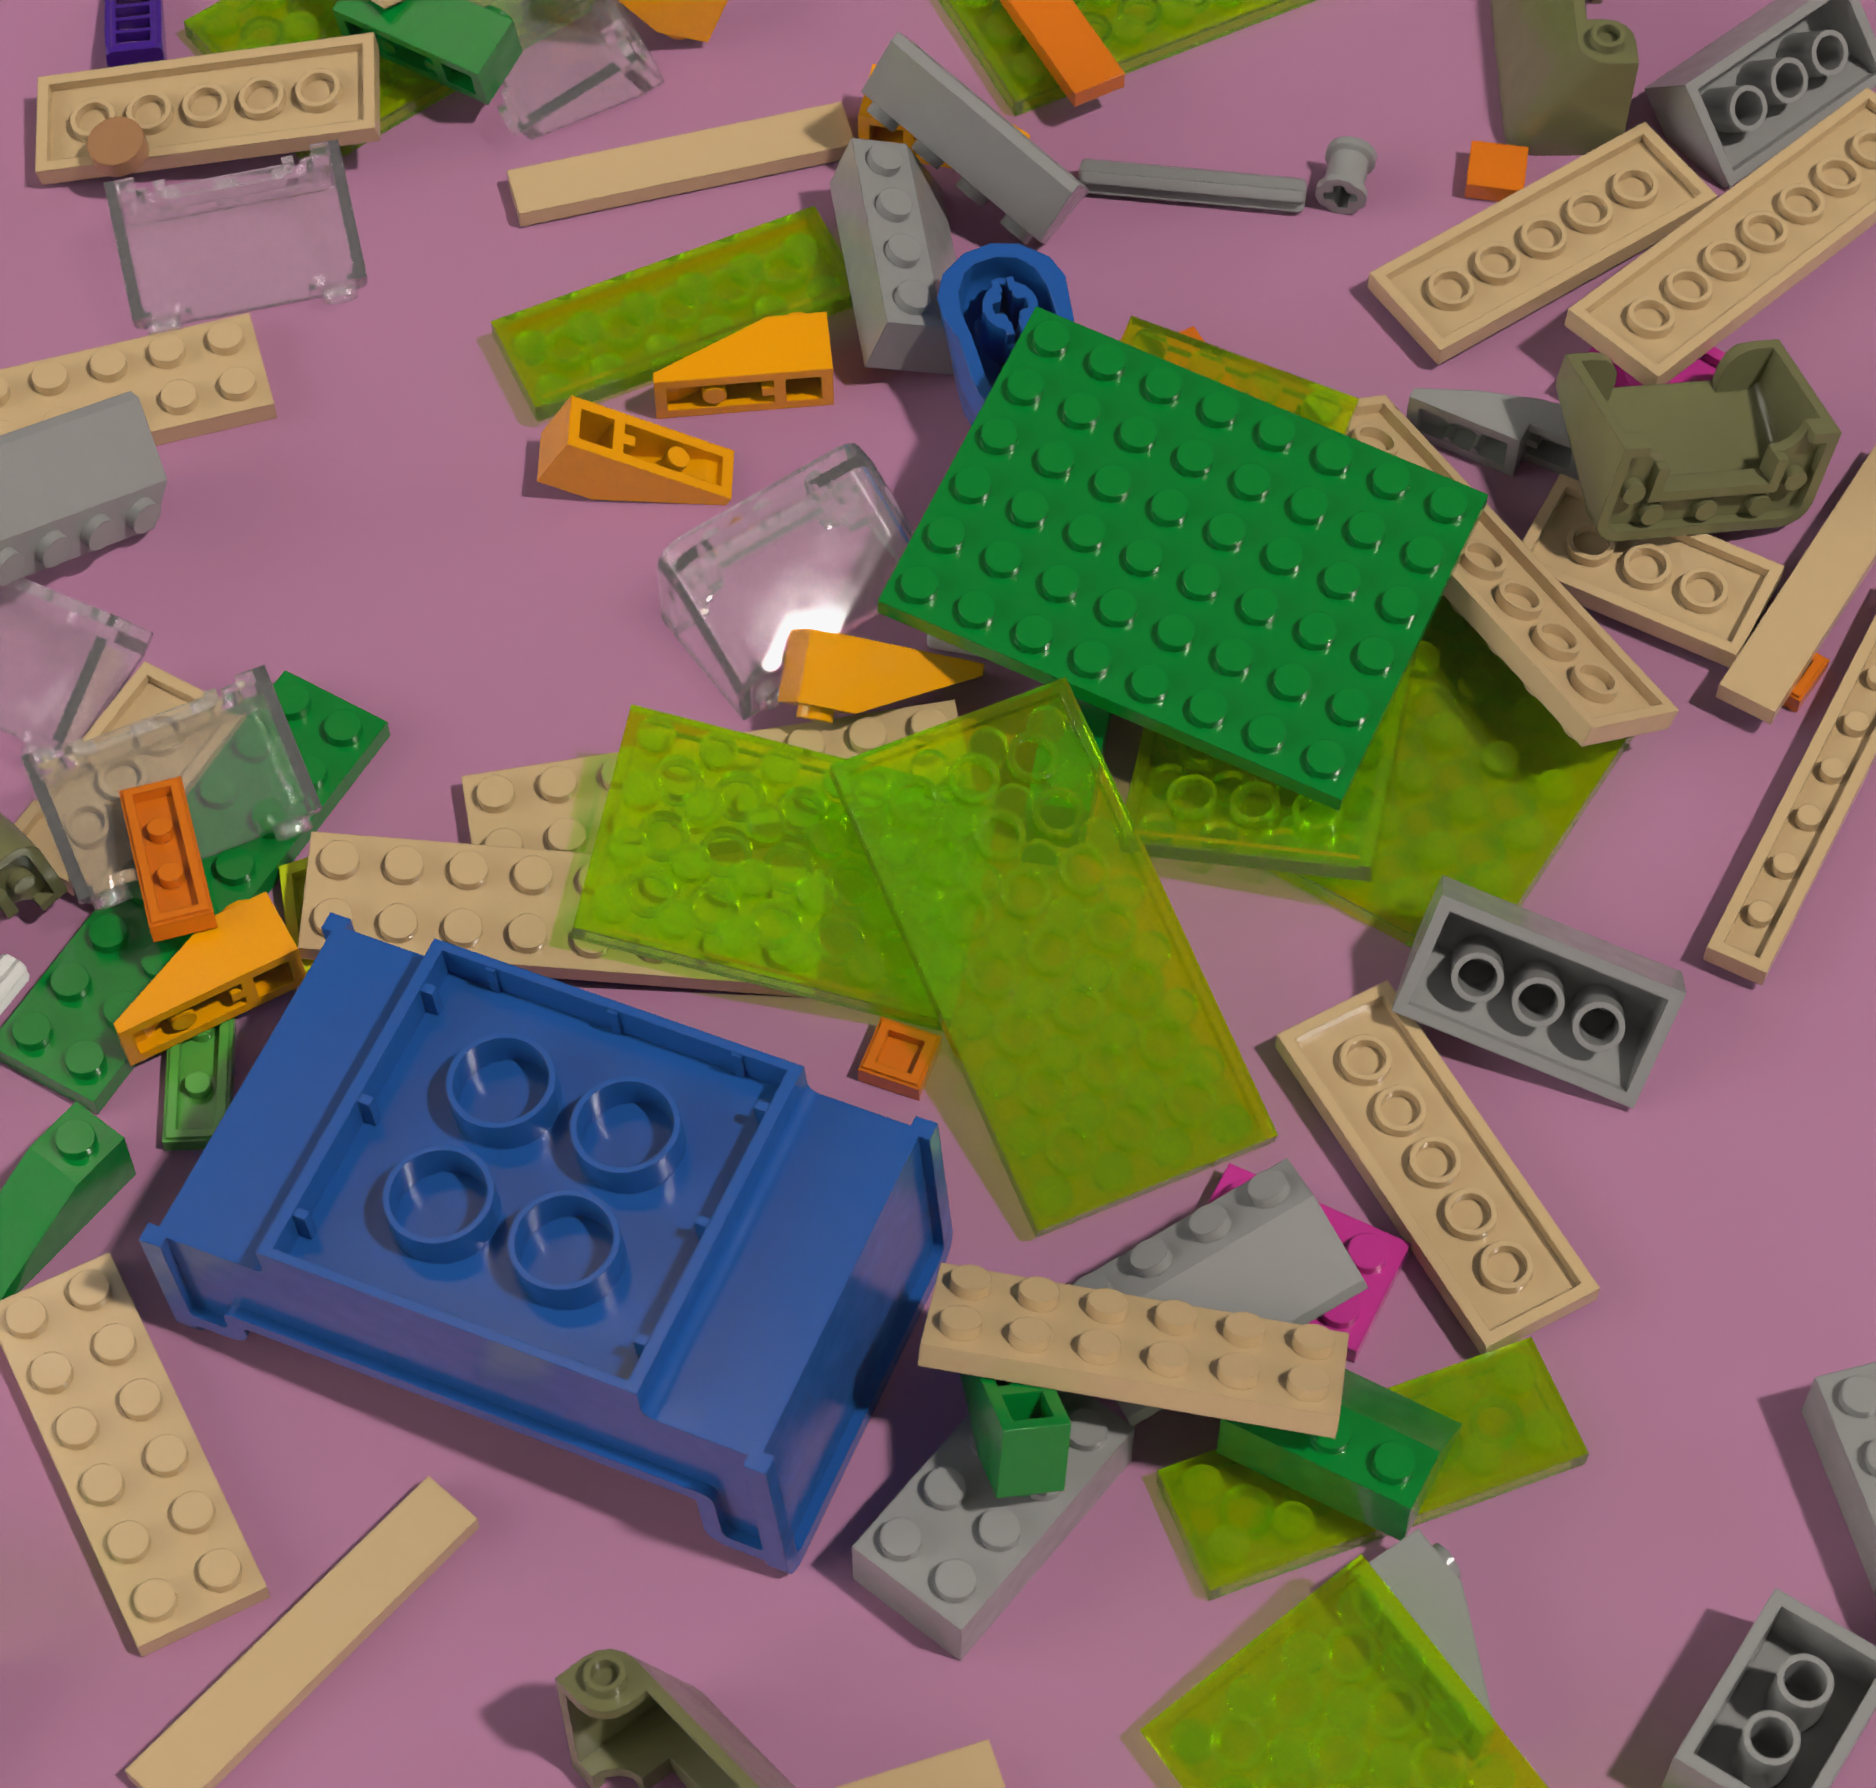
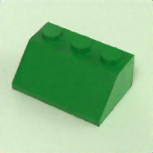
(1372, 1470)

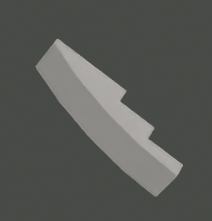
(1494, 428)

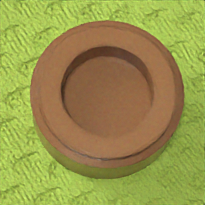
(117, 146)

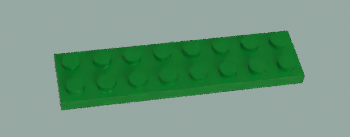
(66, 1021)

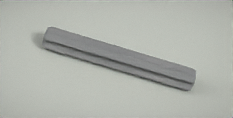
(1193, 185)

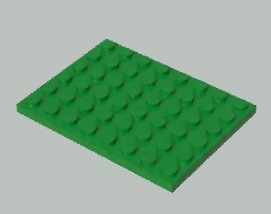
(1184, 556)

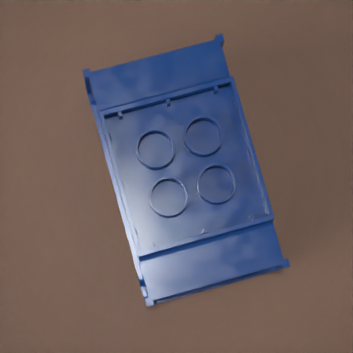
(567, 1227)

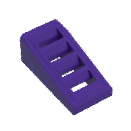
(154, 34)

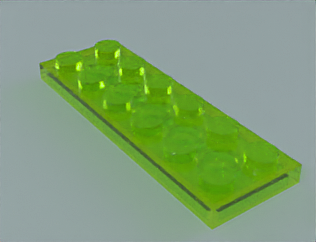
(665, 311)
(1254, 1528)

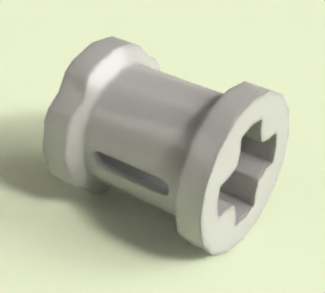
(1344, 183)

